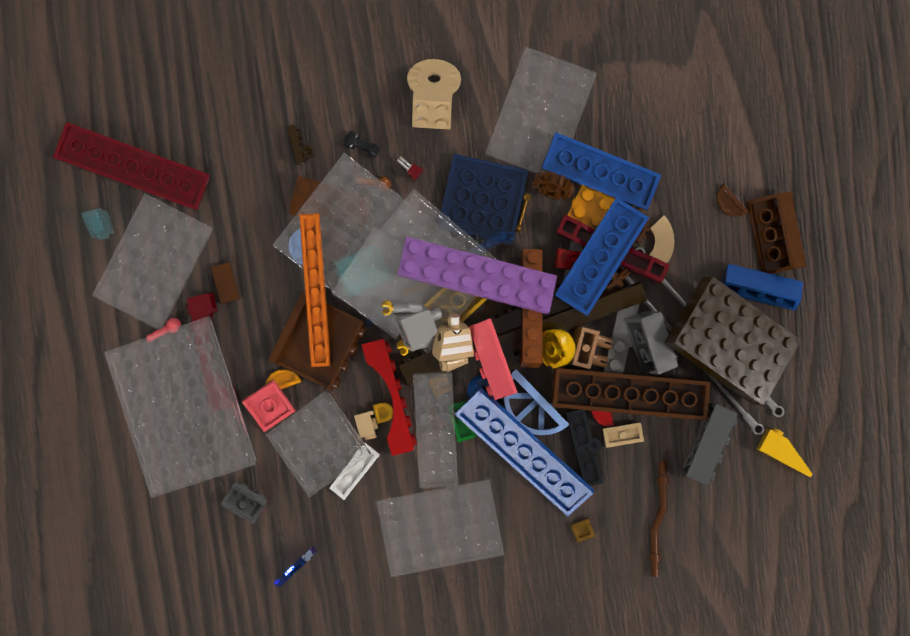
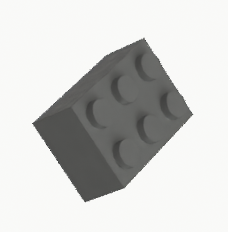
(648, 336)

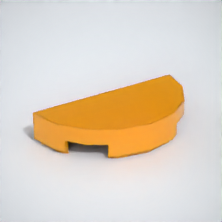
(284, 378)

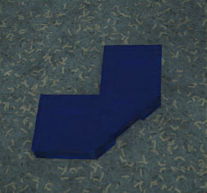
(295, 567)

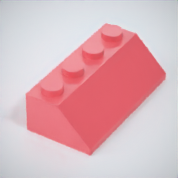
(492, 359)

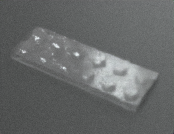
(435, 429)

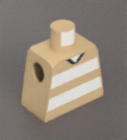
(452, 340)

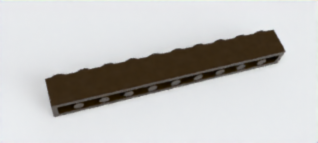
(513, 318)

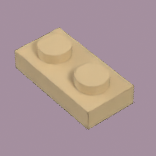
(623, 434)

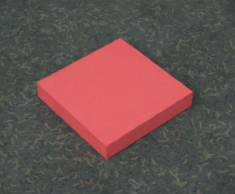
(268, 405)

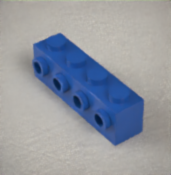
(763, 287)

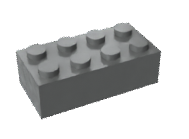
(709, 443)

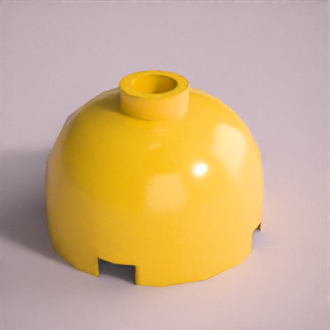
(557, 348)

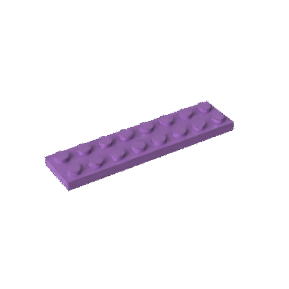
(476, 275)

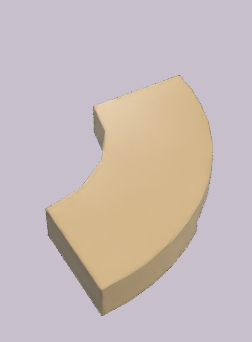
(663, 240)

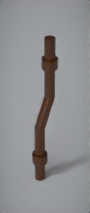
(655, 556)

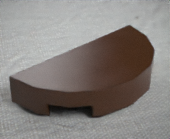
(730, 203)

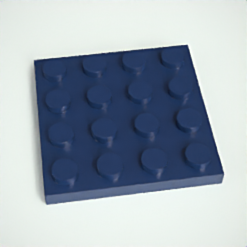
(484, 197)

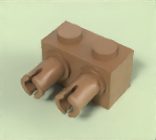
(585, 345)

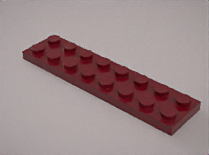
(131, 166)

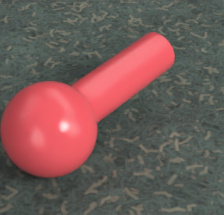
(171, 323)

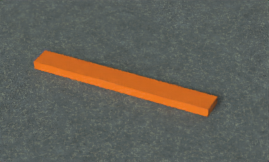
(315, 289)

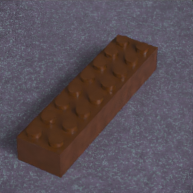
(630, 393)

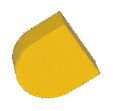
(383, 412)

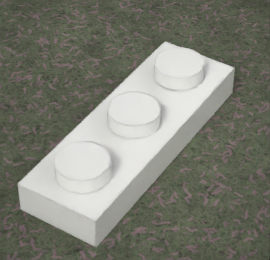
(346, 482)

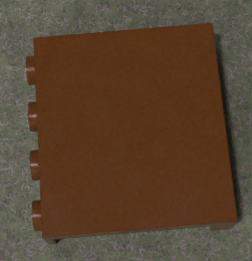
(293, 347)

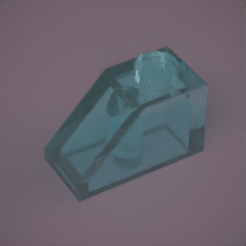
(98, 223)

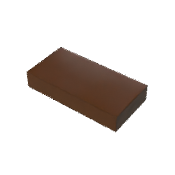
(225, 283)

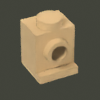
(366, 425)

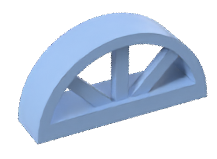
(543, 405)

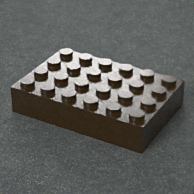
(732, 341)

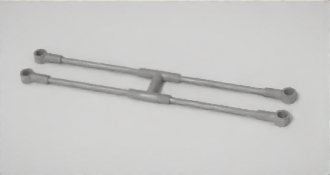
(748, 418)

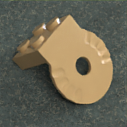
(433, 100)

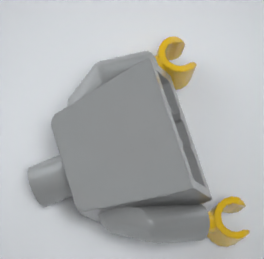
(414, 324)

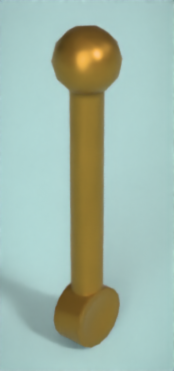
(526, 197)

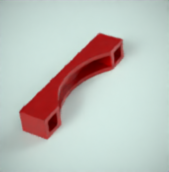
(399, 437)

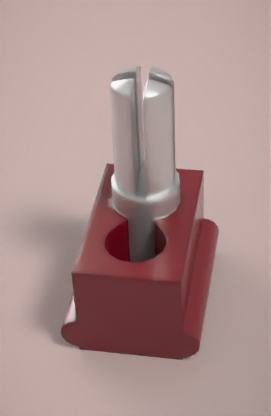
(413, 170)

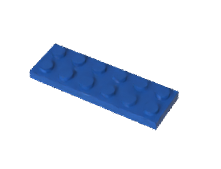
(601, 171)
(601, 256)

